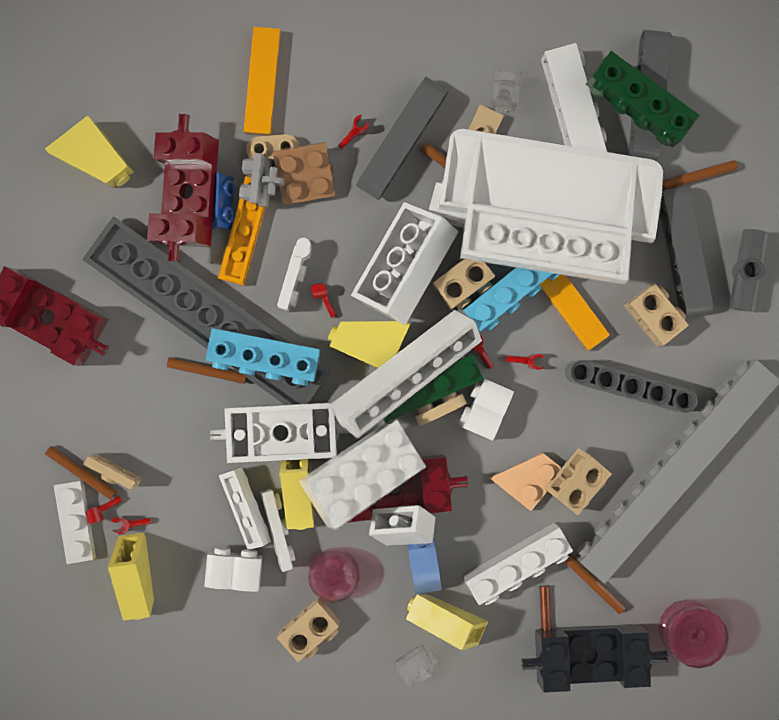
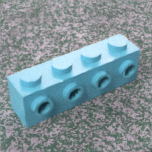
(505, 296)
(263, 355)

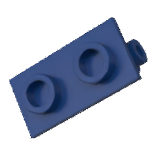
(223, 205)

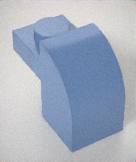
(424, 567)

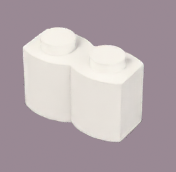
(487, 408)
(233, 570)

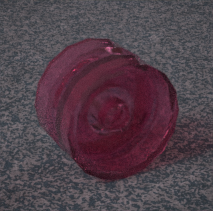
(693, 634)

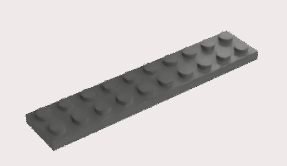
(186, 300)

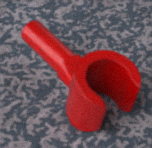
(353, 132)
(320, 291)
(480, 350)
(525, 360)
(95, 513)
(126, 524)

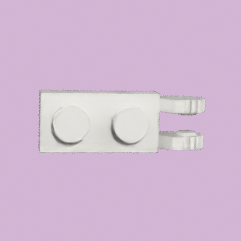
(295, 273)

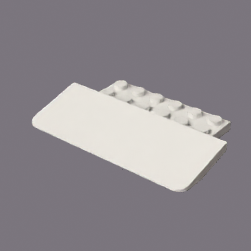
(550, 204)

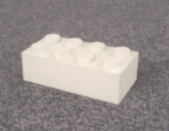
(405, 262)
(362, 474)

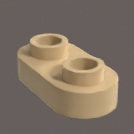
(270, 144)
(429, 413)

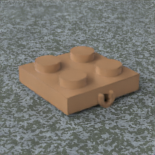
(304, 173)

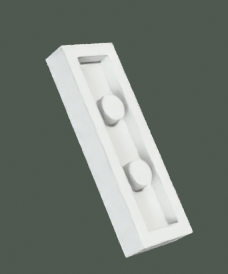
(245, 508)
(73, 522)
(278, 529)

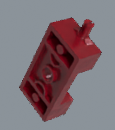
(188, 161)
(74, 326)
(428, 489)

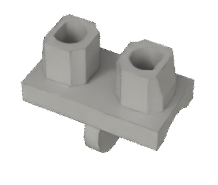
(263, 180)

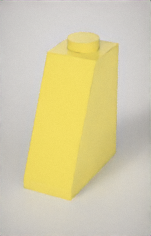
(92, 153)
(369, 340)
(297, 505)
(132, 576)
(446, 621)

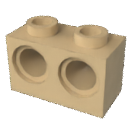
(459, 276)
(651, 319)
(575, 480)
(304, 625)

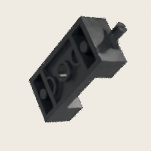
(620, 656)

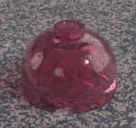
(333, 575)

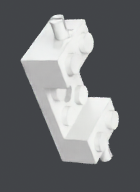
(251, 437)

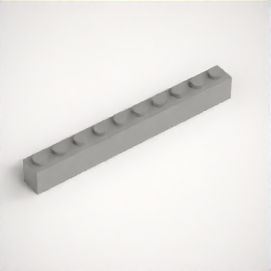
(677, 469)

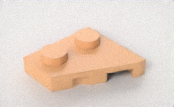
(528, 479)

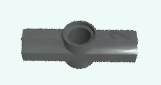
(752, 253)

